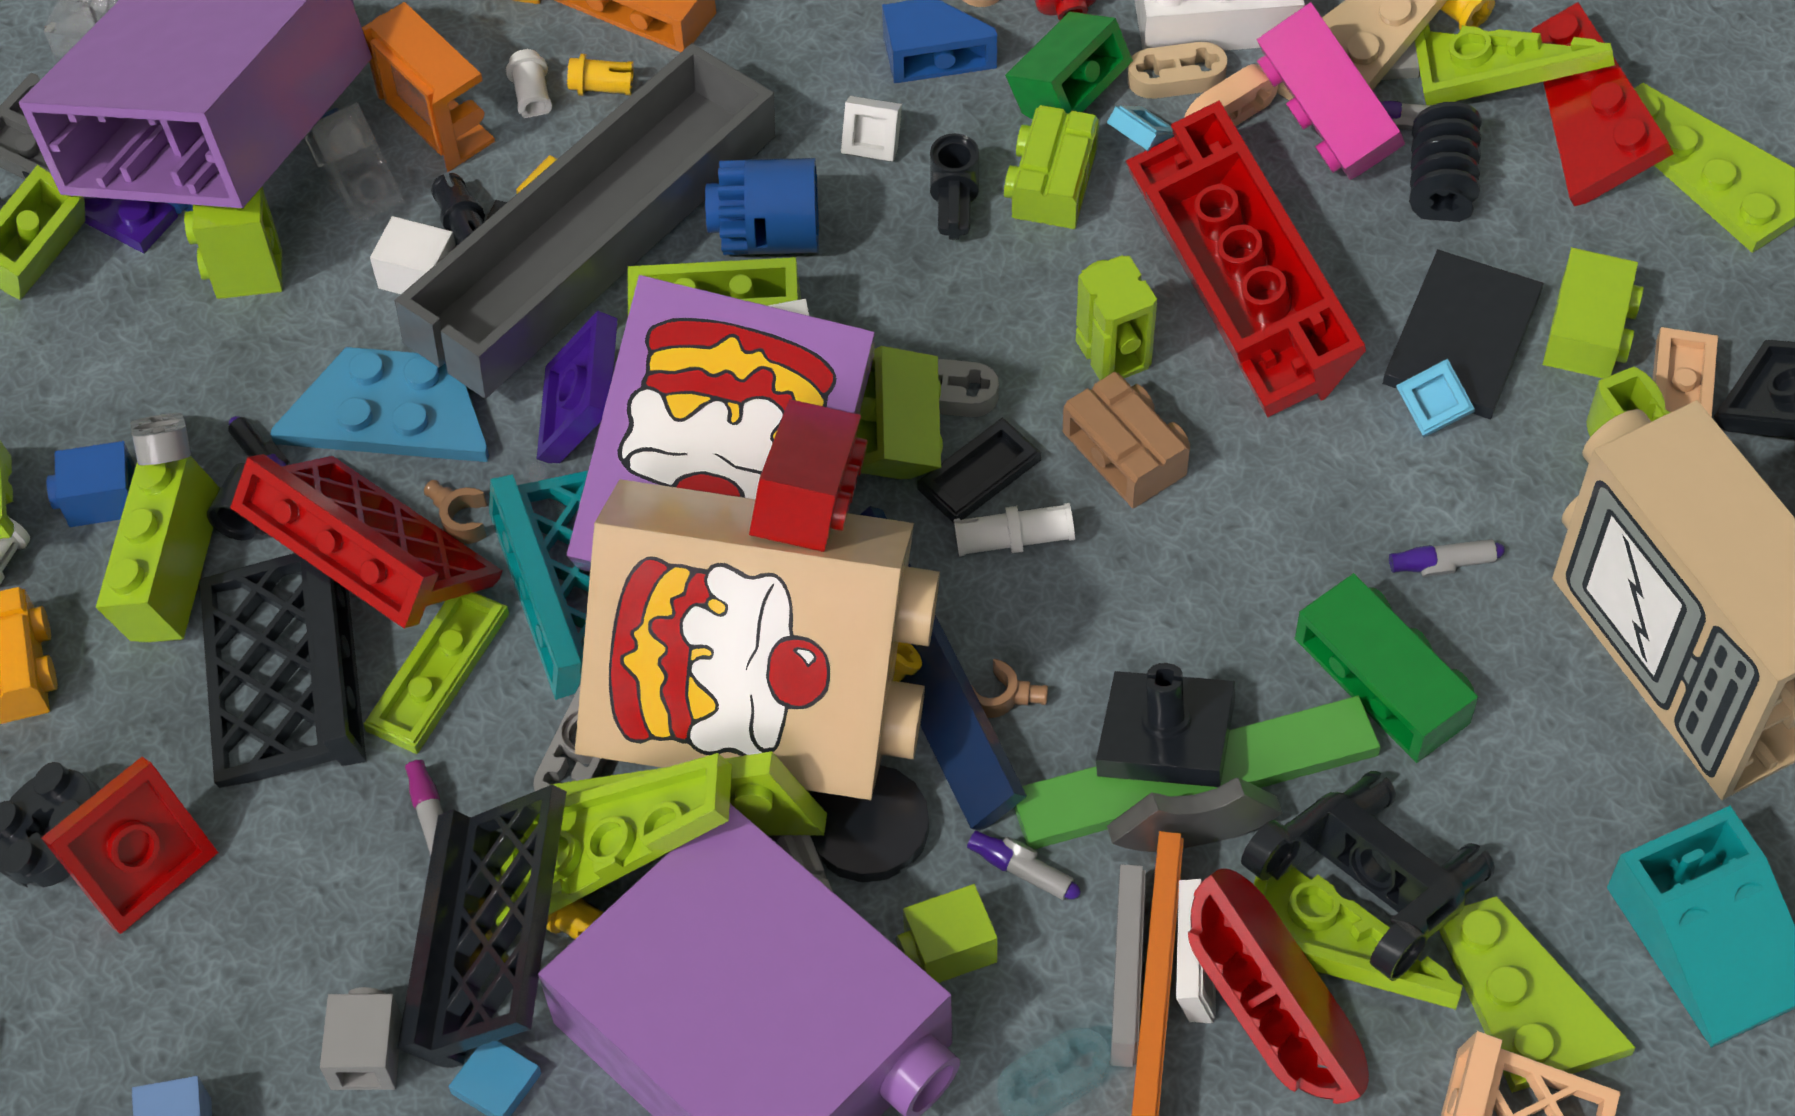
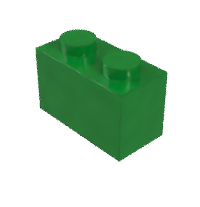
(1070, 64)

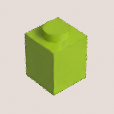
(949, 934)

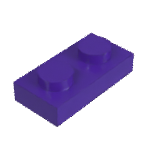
(130, 221)

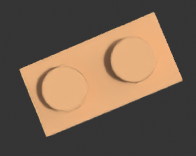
(1685, 368)

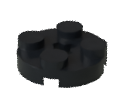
(23, 819)

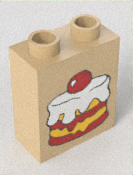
(749, 640)

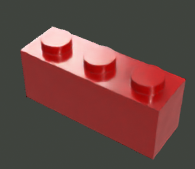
(808, 476)

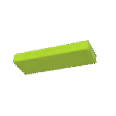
(436, 670)

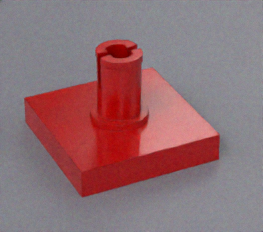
(130, 845)

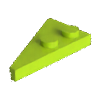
(1498, 60)
(1342, 936)

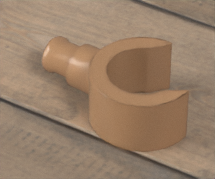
(450, 503)
(1016, 693)

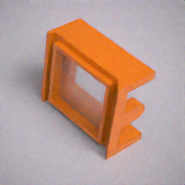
(420, 80)

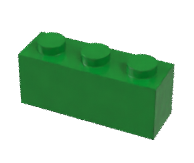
(1387, 666)

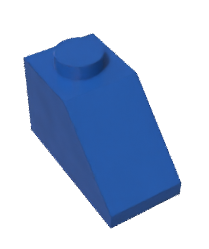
(935, 40)

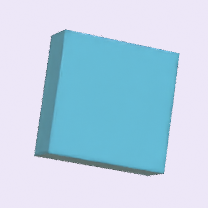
(1140, 125)
(1435, 398)

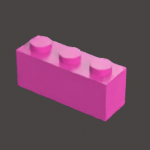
(1328, 93)

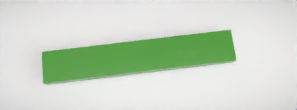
(1256, 753)

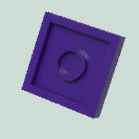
(576, 388)

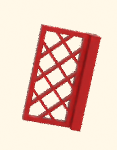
(360, 536)

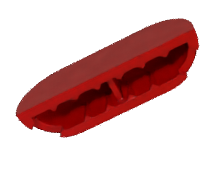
(1275, 990)

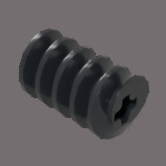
(1445, 162)

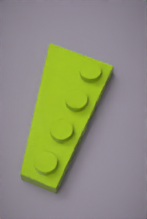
(1723, 173)

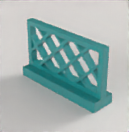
(537, 574)

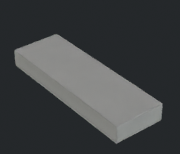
(1128, 966)

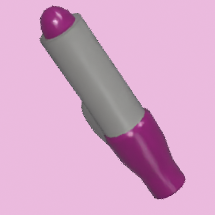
(424, 798)

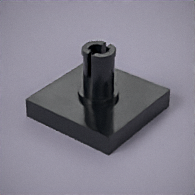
(1166, 727)

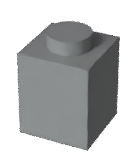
(361, 1040)

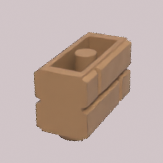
(1126, 438)

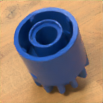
(765, 206)

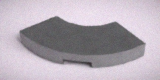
(1199, 818)

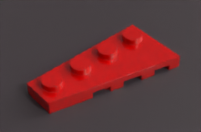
(1597, 118)

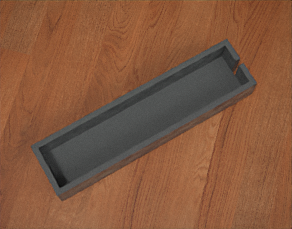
(584, 220)

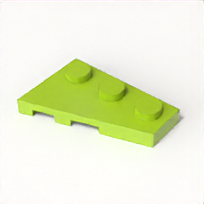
(1527, 994)

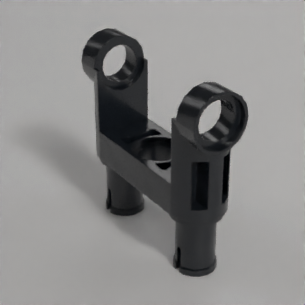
(1345, 833)

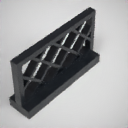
(331, 667)
(457, 924)

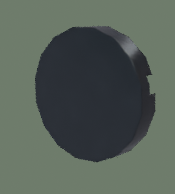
(873, 836)

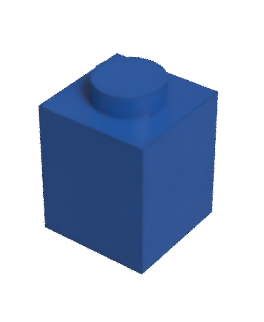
(91, 483)

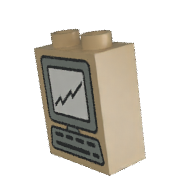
(1690, 587)

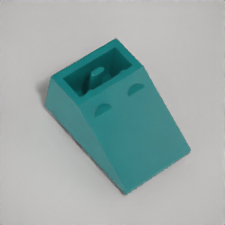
(1712, 923)

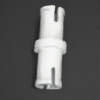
(1014, 529)

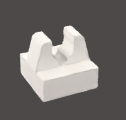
(871, 128)

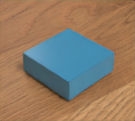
(495, 1079)

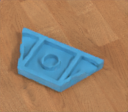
(385, 406)

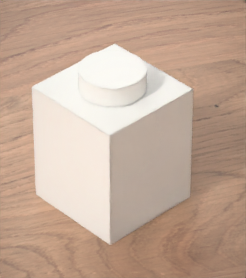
(408, 252)

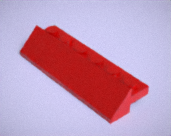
(1247, 261)

